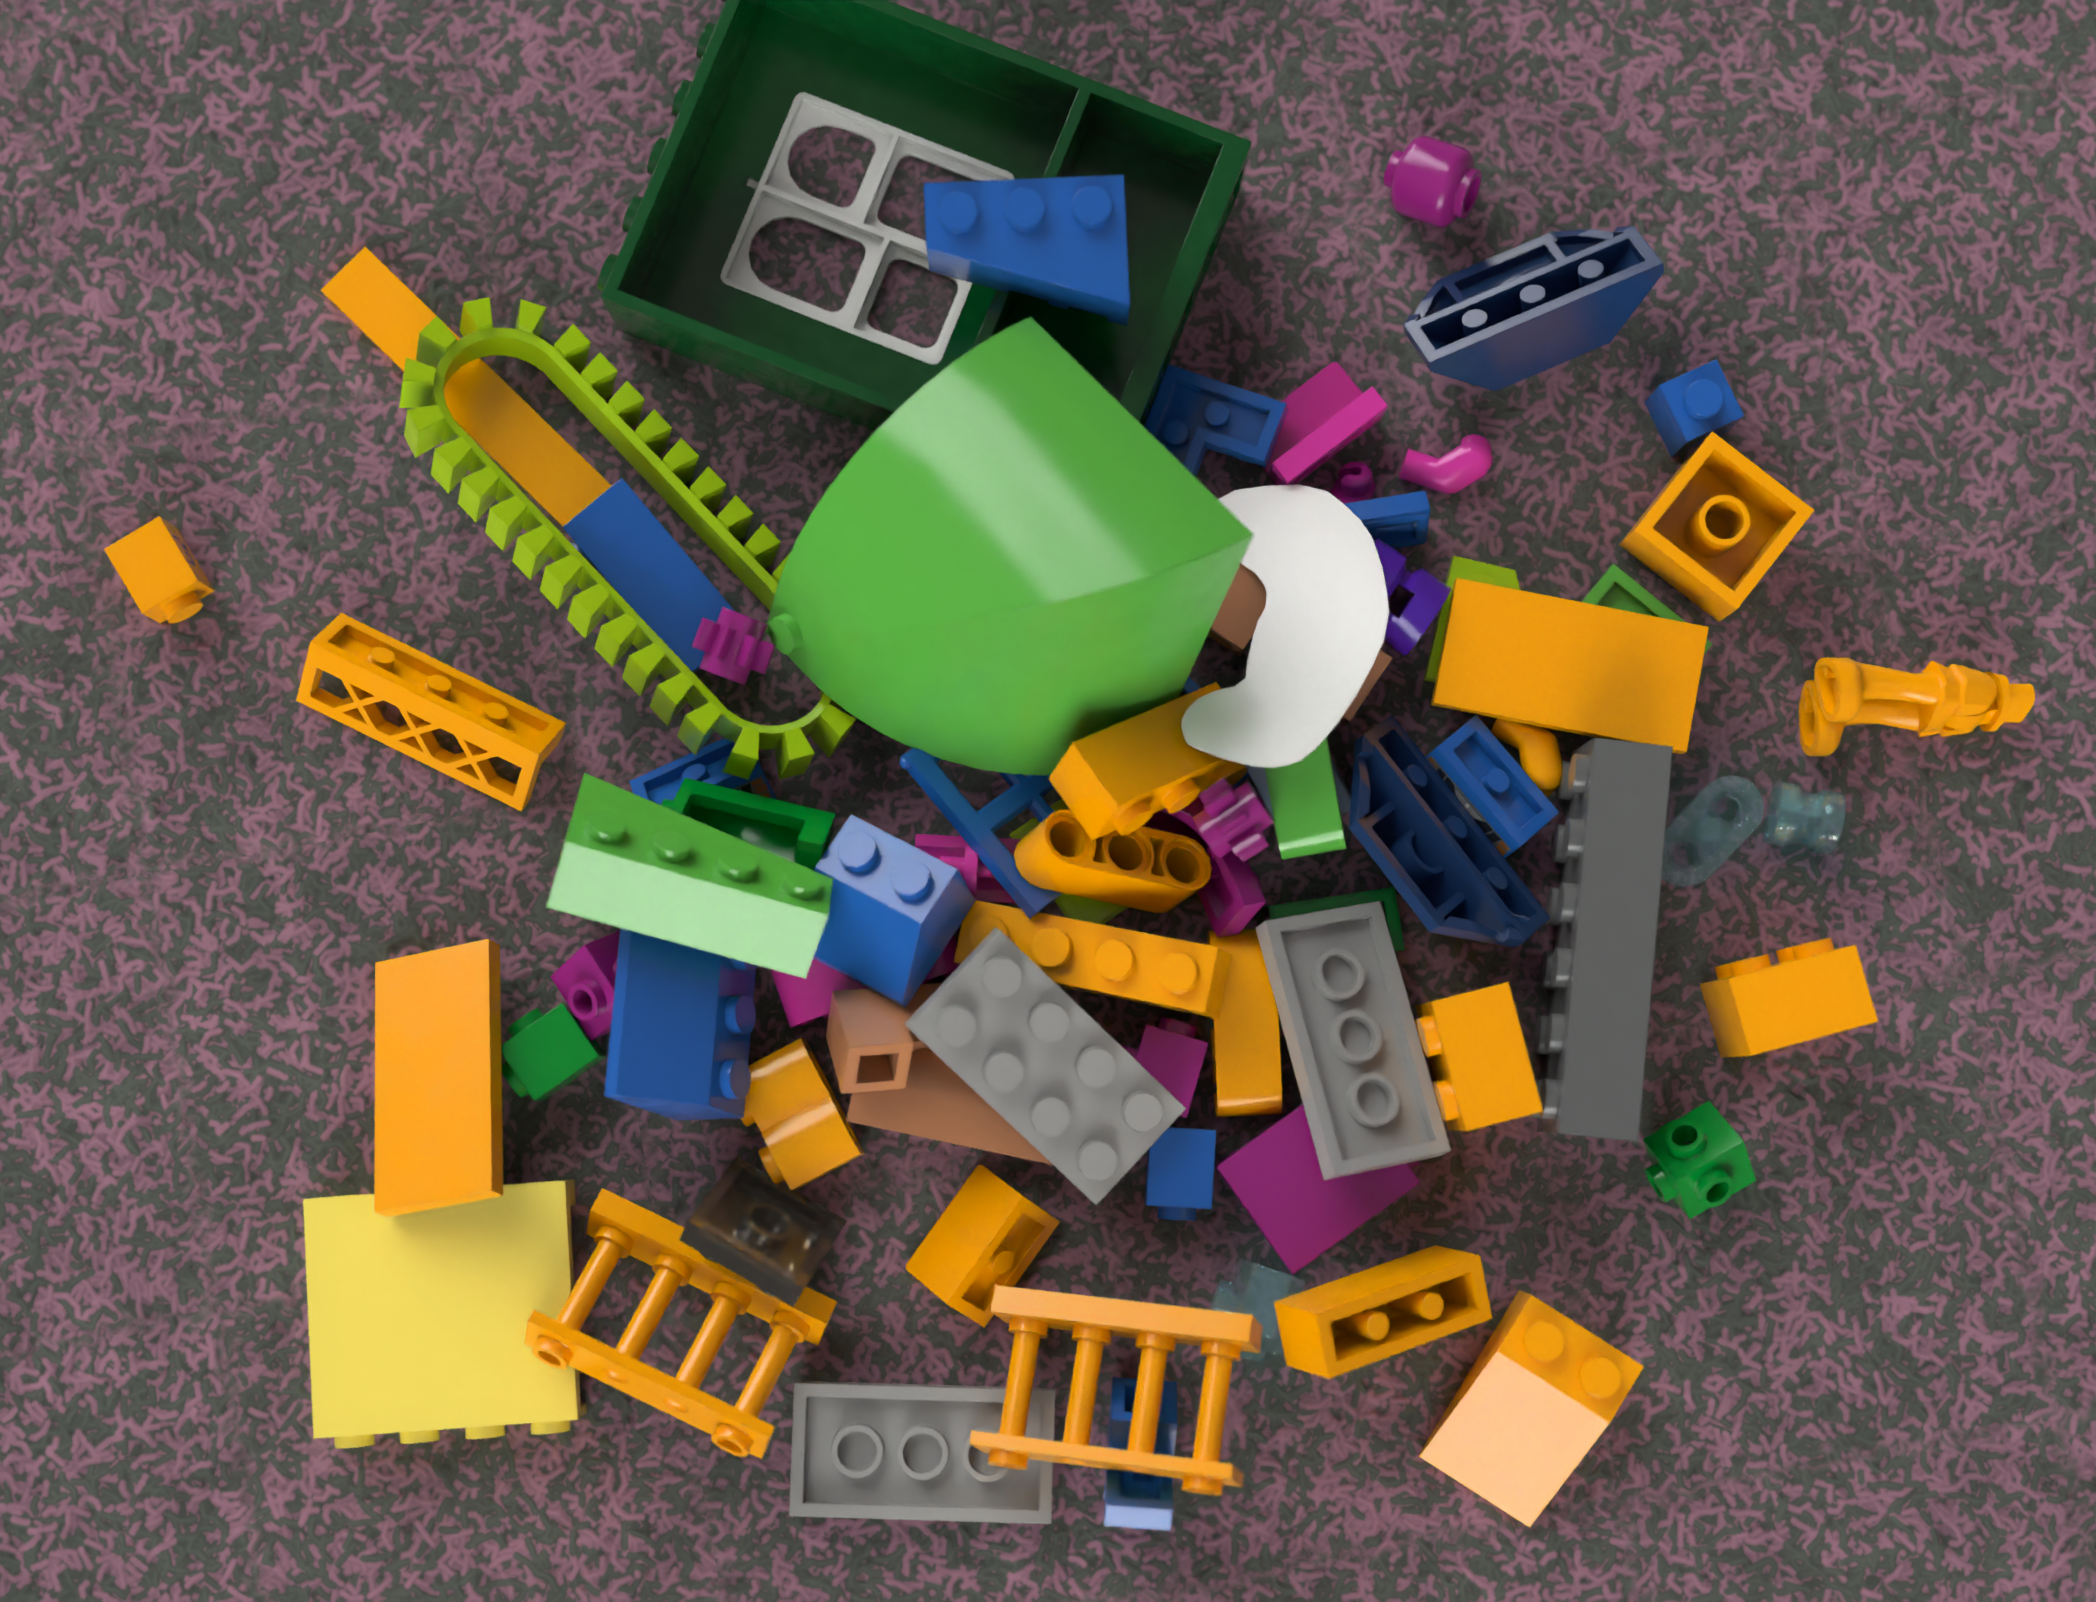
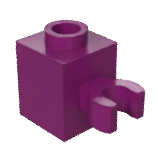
(1172, 1057)

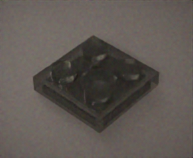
(763, 1231)

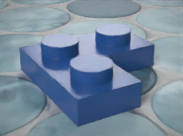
(1205, 414)

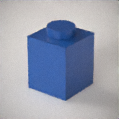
(1693, 407)
(1180, 1173)

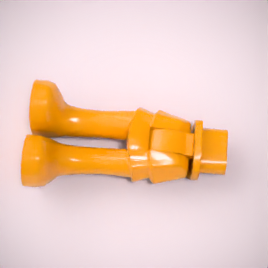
(1929, 702)

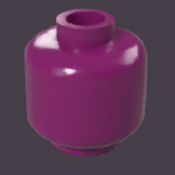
(1433, 181)

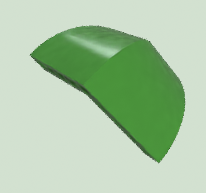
(1006, 565)

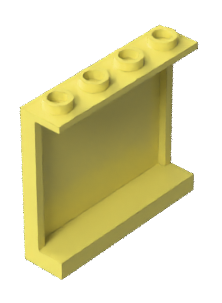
(430, 1313)

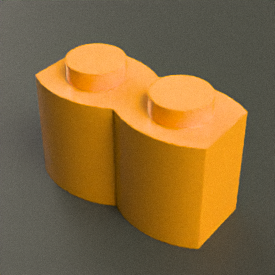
(798, 1117)

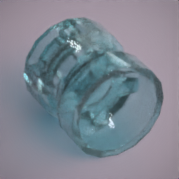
(1804, 818)

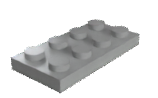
(1352, 1039)
(1045, 1065)
(910, 1455)

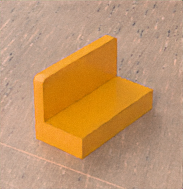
(981, 1242)

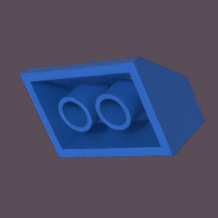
(680, 1030)

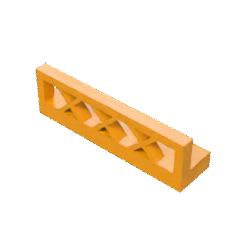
(429, 699)

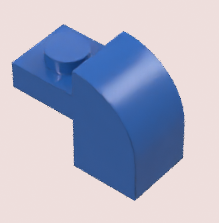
(1138, 1498)

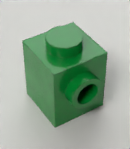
(547, 1052)

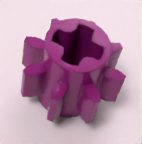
(733, 646)
(1233, 819)

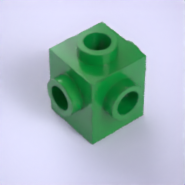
(1697, 1161)

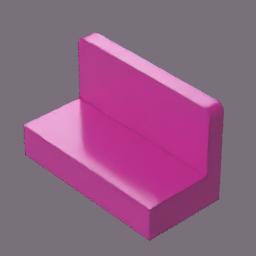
(1320, 422)

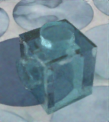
(1253, 1293)

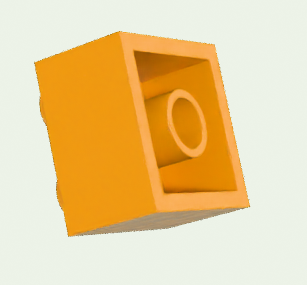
(1716, 527)
(1789, 1002)
(1477, 1058)

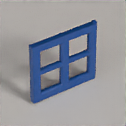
(980, 826)

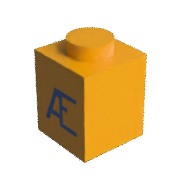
(160, 572)

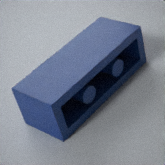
(647, 568)

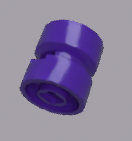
(1420, 607)

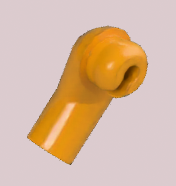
(1537, 752)

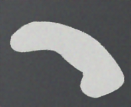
(1313, 638)

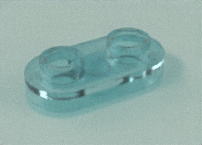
(1706, 833)

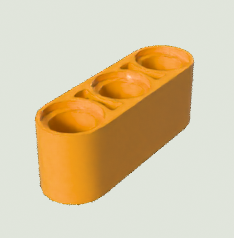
(1134, 870)
(1246, 1033)

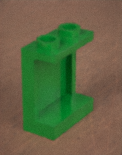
(768, 823)

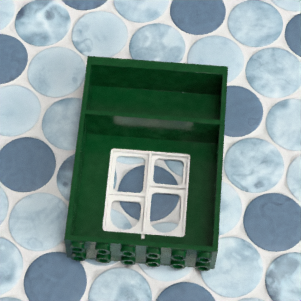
(922, 94)

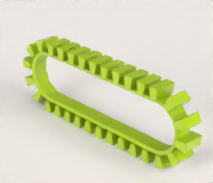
(431, 422)

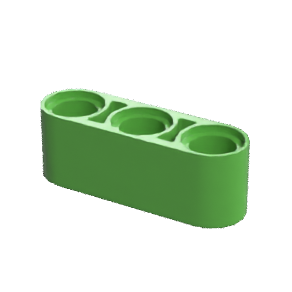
(1306, 805)

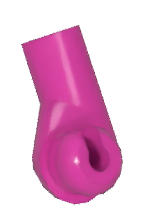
(1453, 470)

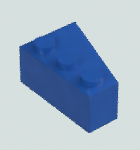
(1035, 238)

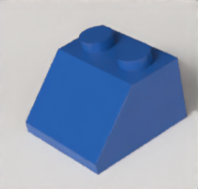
(887, 910)

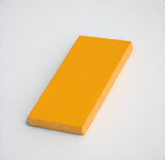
(1569, 665)
(438, 1079)

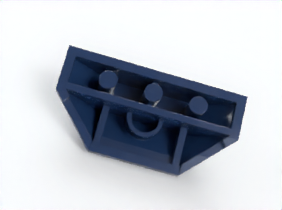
(1533, 305)
(1434, 845)

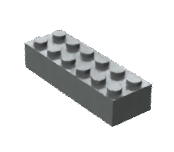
(1602, 939)

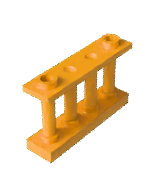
(628, 1229)
(1156, 1333)

